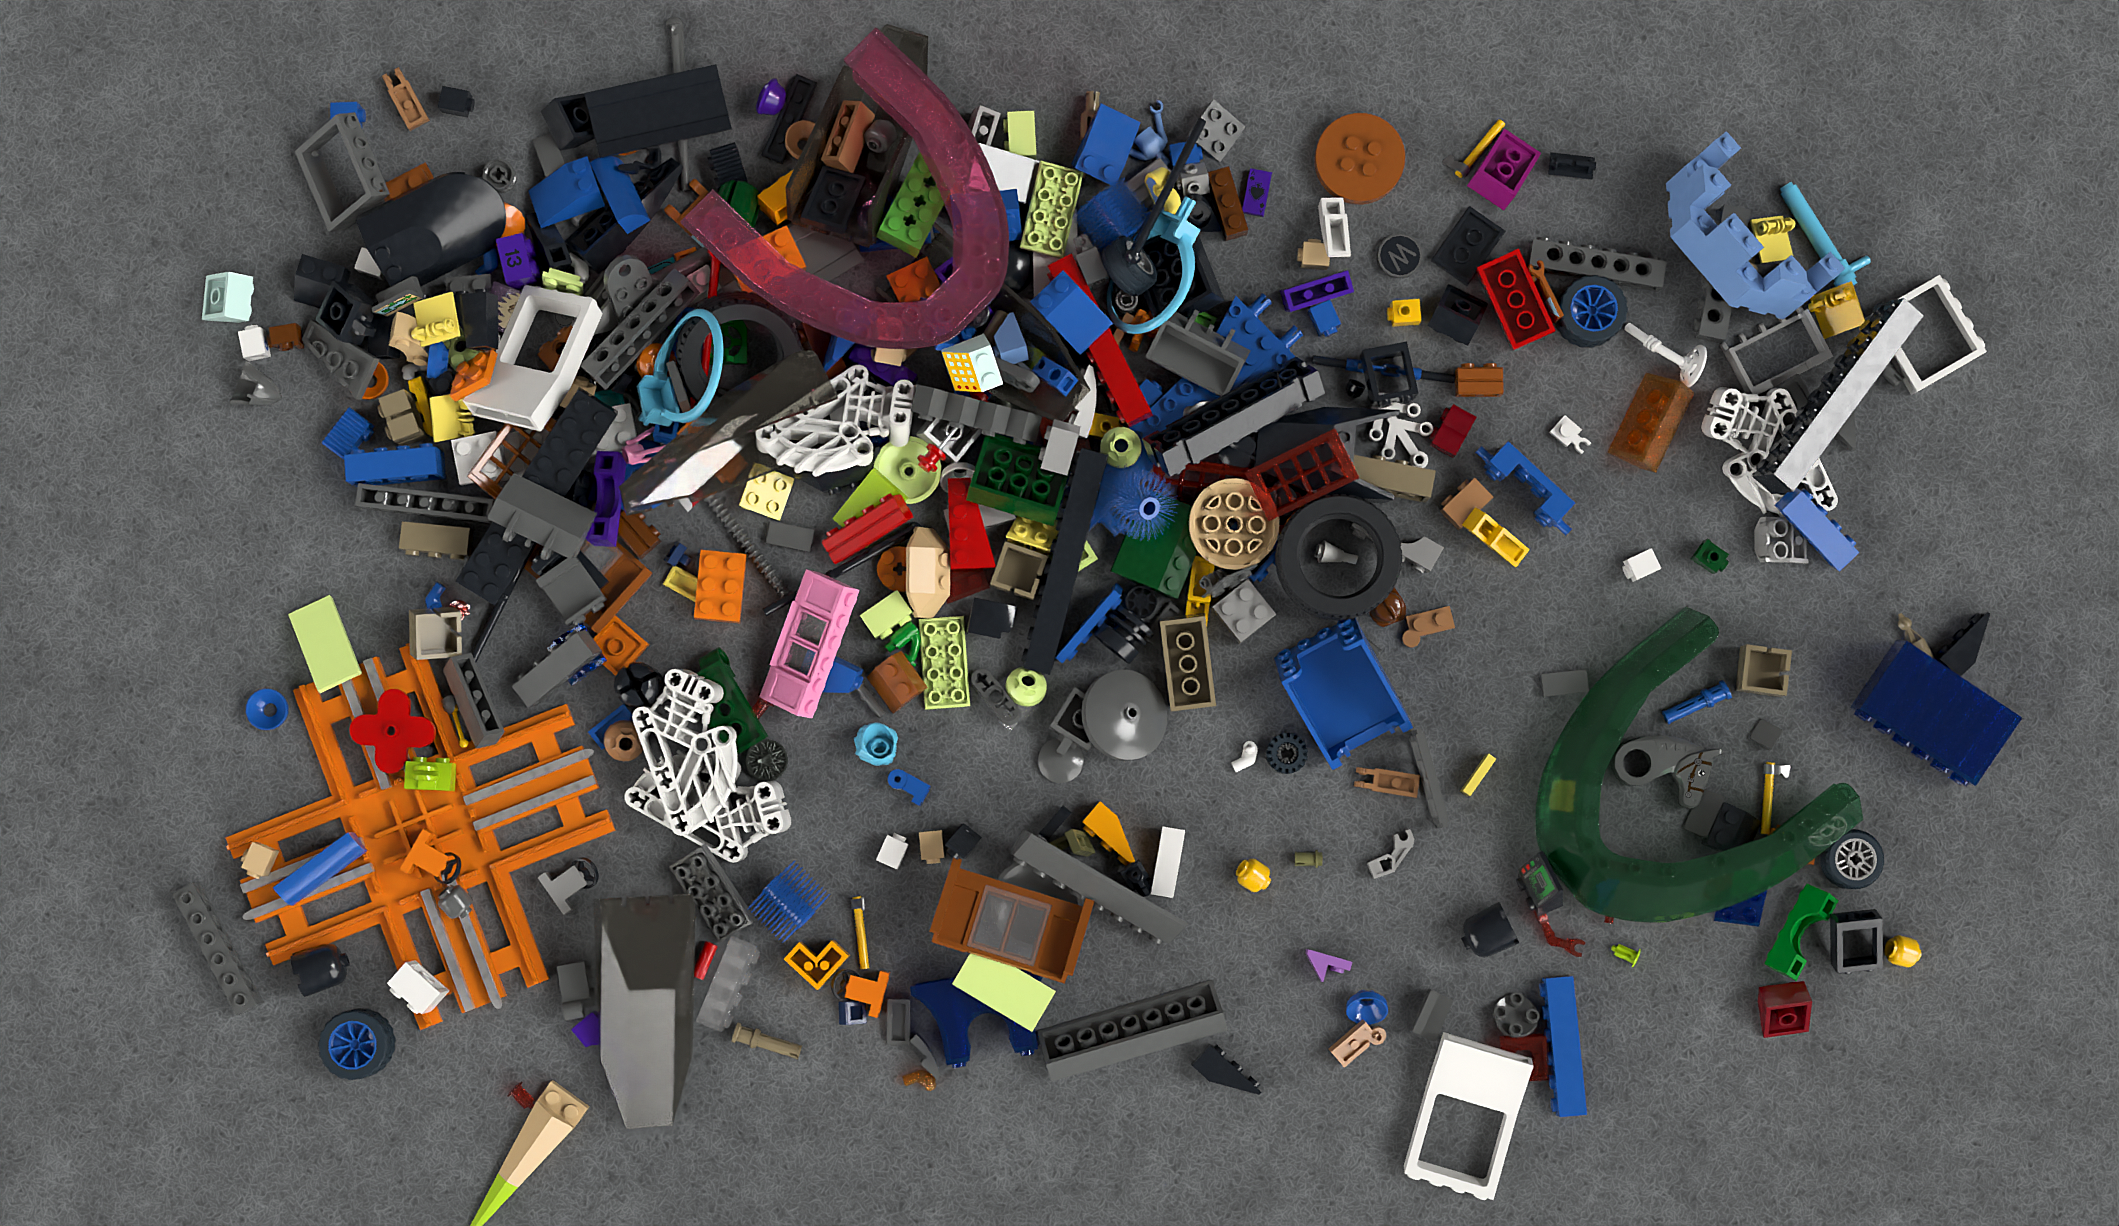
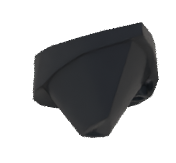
(1203, 214)

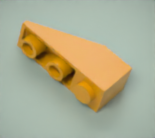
(773, 200)
(1108, 827)

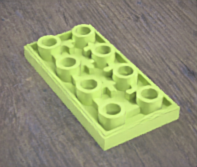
(1051, 210)
(325, 644)
(944, 662)
(1005, 989)

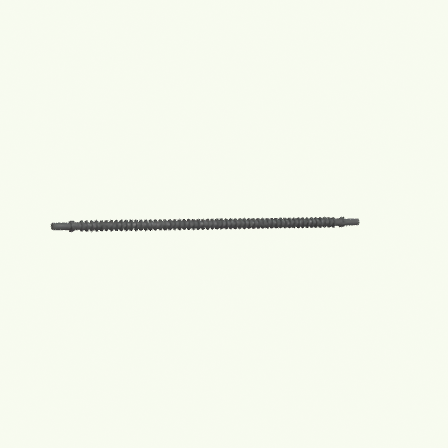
(865, 694)

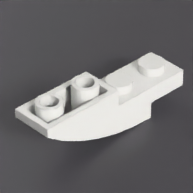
(1086, 408)

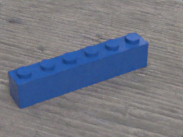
(1564, 1046)

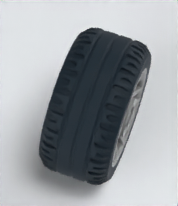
(1130, 278)
(1866, 866)

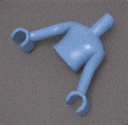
(1149, 142)

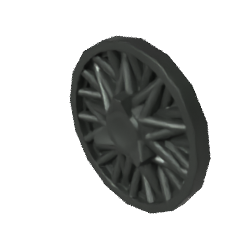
(767, 760)

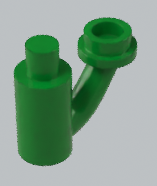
(902, 637)

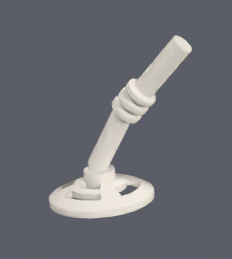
(1686, 363)

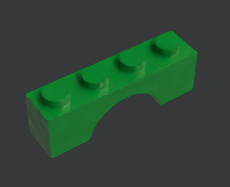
(1811, 907)

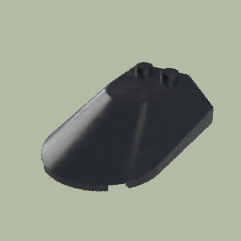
(433, 227)

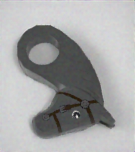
(1685, 761)

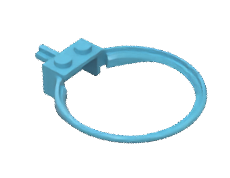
(1178, 231)
(657, 390)

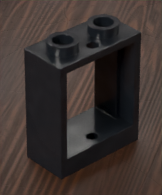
(1384, 352)
(1853, 921)

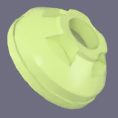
(1117, 458)
(1023, 694)

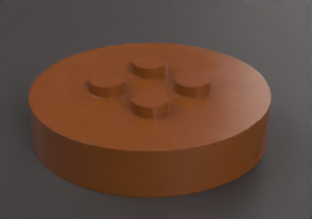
(1359, 158)

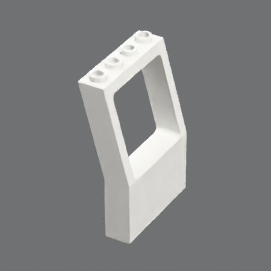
(525, 394)
(1480, 1077)

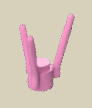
(634, 453)

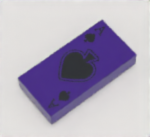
(1256, 192)

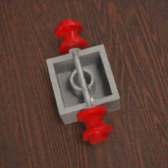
(945, 441)

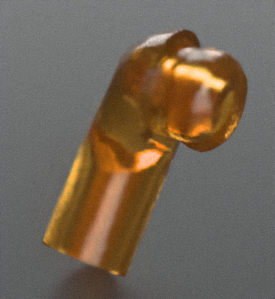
(921, 1077)

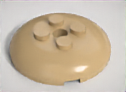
(1211, 534)

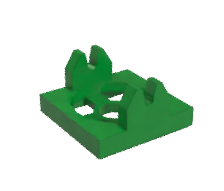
(742, 356)

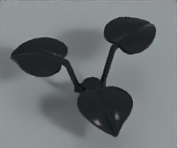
(1239, 455)

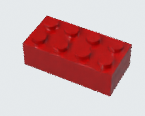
(1515, 299)

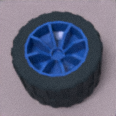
(1592, 311)
(356, 1044)

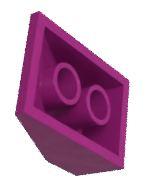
(1504, 169)

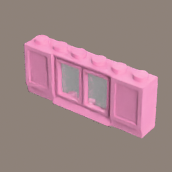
(808, 643)

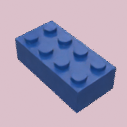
(395, 466)

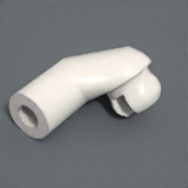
(580, 267)
(1248, 756)

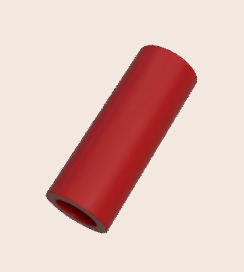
(704, 960)

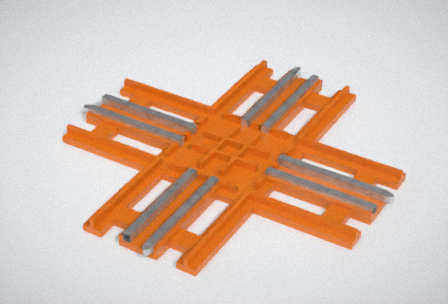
(463, 823)

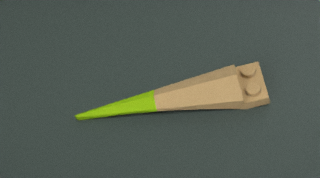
(547, 1125)

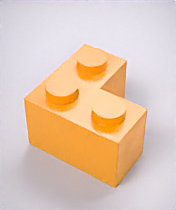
(817, 968)

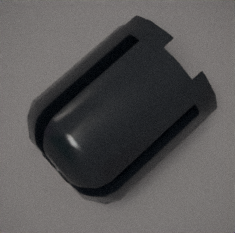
(626, 682)

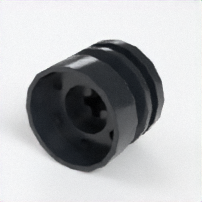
(1123, 634)

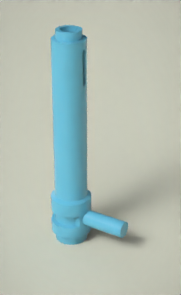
(1817, 234)

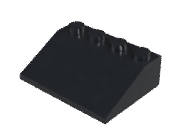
(1204, 289)

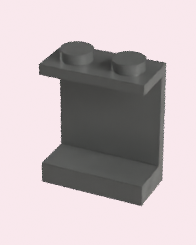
(572, 591)

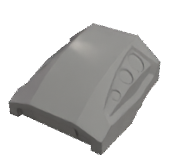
(1779, 541)

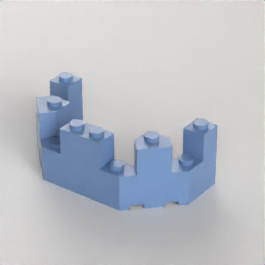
(1725, 249)

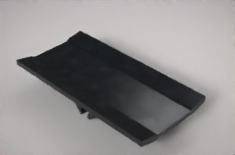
(658, 111)

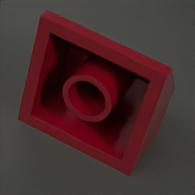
(1784, 1009)

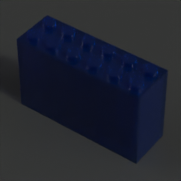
(1935, 713)

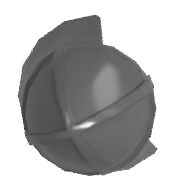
(255, 388)

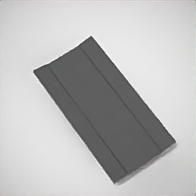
(822, 254)

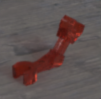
(1552, 940)

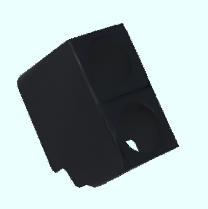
(991, 618)

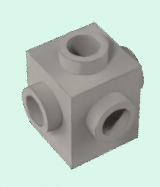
(1193, 179)

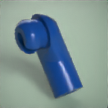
(490, 262)

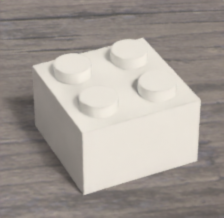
(417, 987)

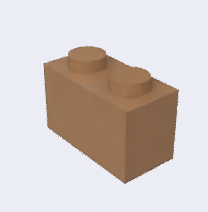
(1458, 508)

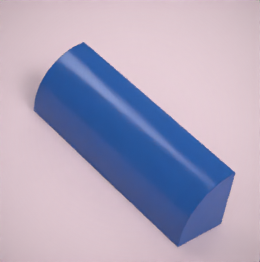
(620, 193)
(320, 868)

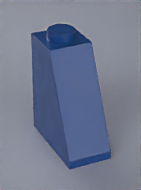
(843, 677)

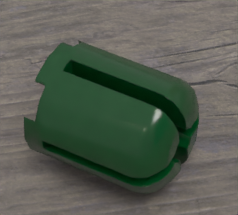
(742, 199)

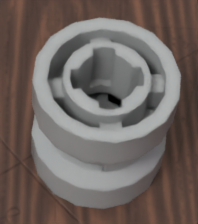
(1125, 304)

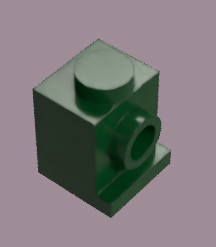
(1703, 553)

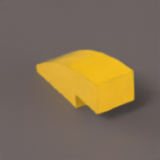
(1495, 537)

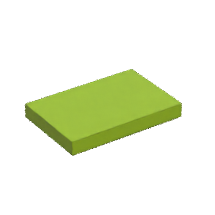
(867, 493)

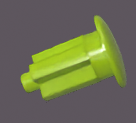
(1626, 953)

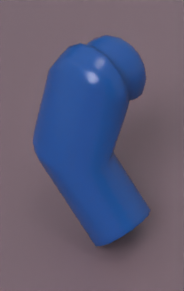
(433, 598)

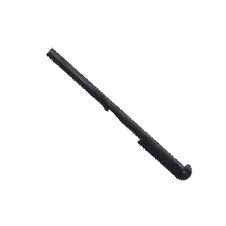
(1133, 255)
(851, 564)
(497, 610)

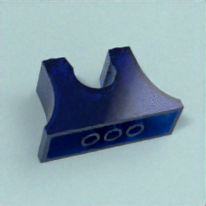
(955, 1012)

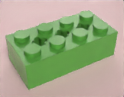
(903, 210)

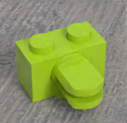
(430, 775)

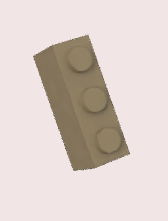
(436, 540)

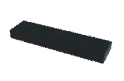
(792, 111)

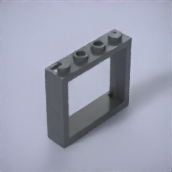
(319, 178)

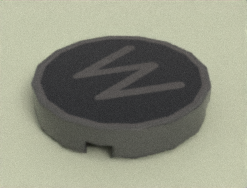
(1399, 256)

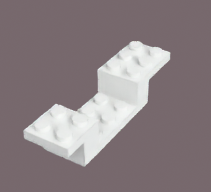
(469, 449)

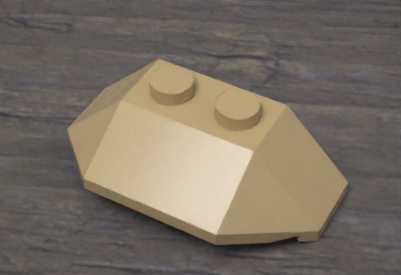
(927, 572)

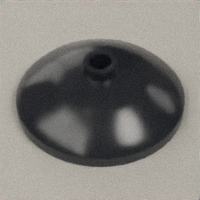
(1019, 267)

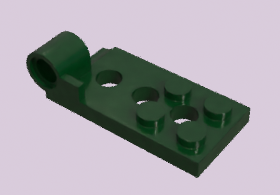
(717, 668)

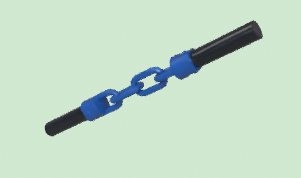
(1352, 365)

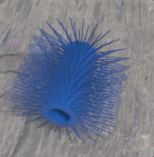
(1111, 215)
(1136, 502)
(788, 901)

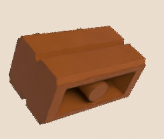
(1479, 381)

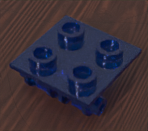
(1744, 913)

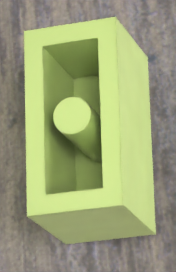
(1021, 133)
(887, 615)

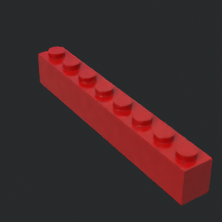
(1108, 357)

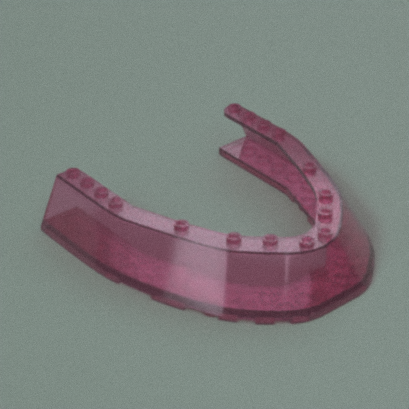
(966, 190)

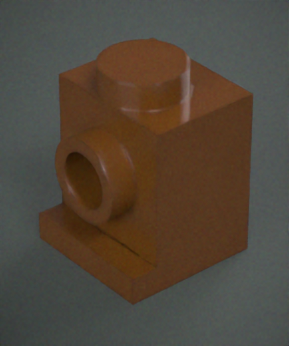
(285, 337)

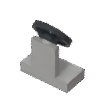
(569, 883)

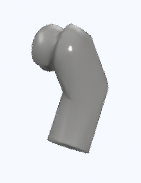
(409, 369)

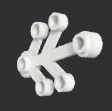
(1398, 428)

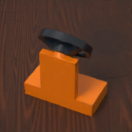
(431, 859)
(862, 989)

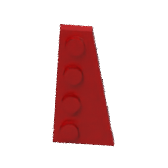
(966, 528)

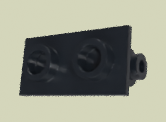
(1571, 165)
(1137, 878)

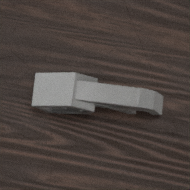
(1400, 850)

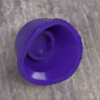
(771, 98)

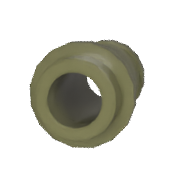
(1308, 858)

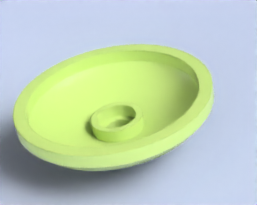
(895, 460)

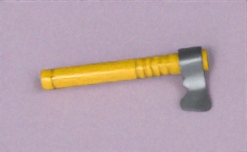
(1462, 169)
(1770, 770)
(858, 906)

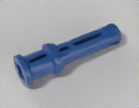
(1706, 698)

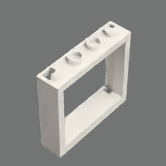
(1963, 323)

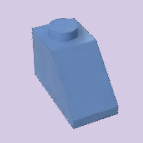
(1010, 342)

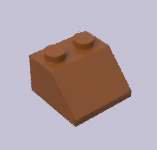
(896, 681)

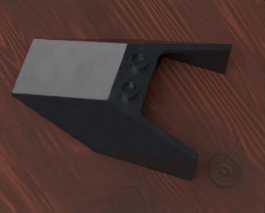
(1304, 426)

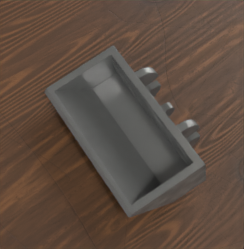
(1198, 353)
(541, 517)

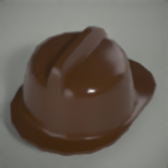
(1390, 610)

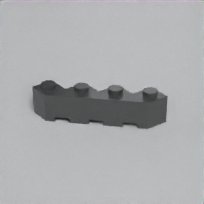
(976, 413)

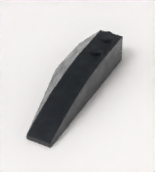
(603, 237)

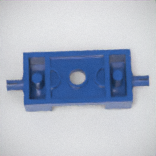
(1556, 501)

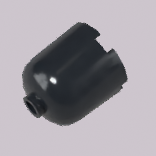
(1488, 932)
(319, 968)

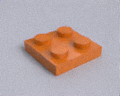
(914, 281)
(473, 374)
(619, 645)

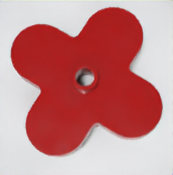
(410, 731)

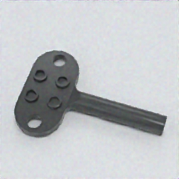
(634, 284)

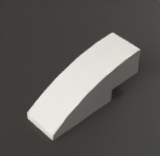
(1334, 227)
(1167, 862)

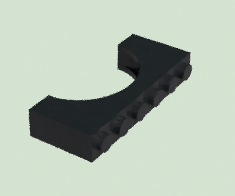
(475, 313)

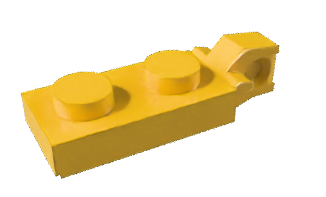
(419, 388)

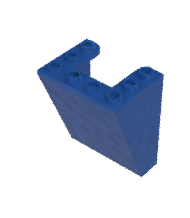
(1340, 690)

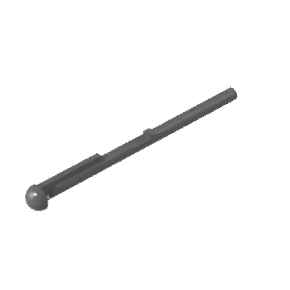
(679, 65)

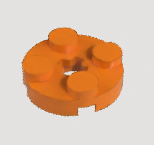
(885, 569)

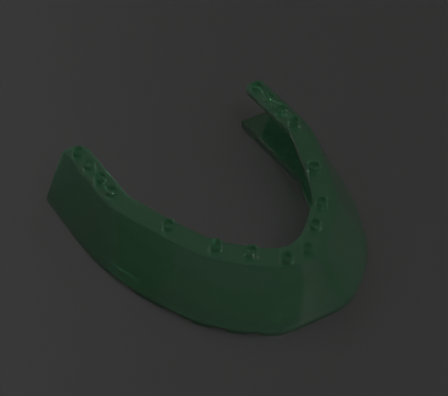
(1646, 889)

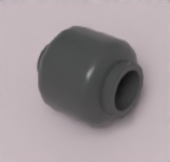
(880, 136)
(455, 902)

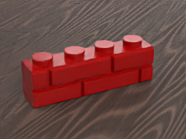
(866, 529)

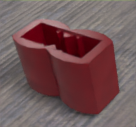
(1452, 430)

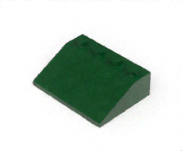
(1012, 481)
(1161, 561)

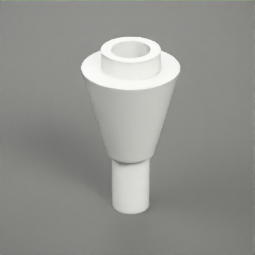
(1328, 553)

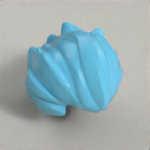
(876, 744)

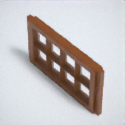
(483, 480)

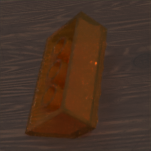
(1651, 422)

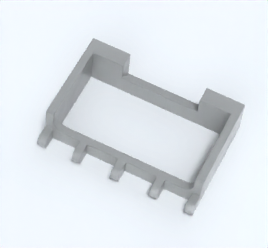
(1815, 334)

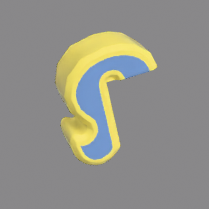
(1155, 182)

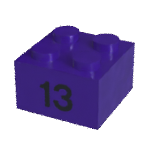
(518, 261)

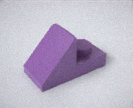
(1321, 961)

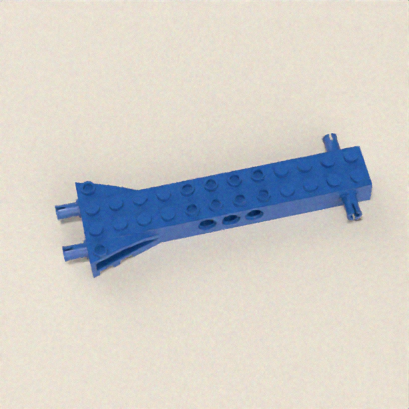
(1265, 354)

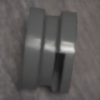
(500, 175)

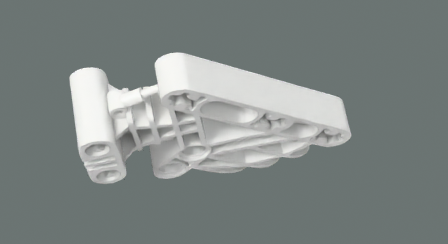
(887, 411)
(1735, 418)
(688, 699)
(757, 811)

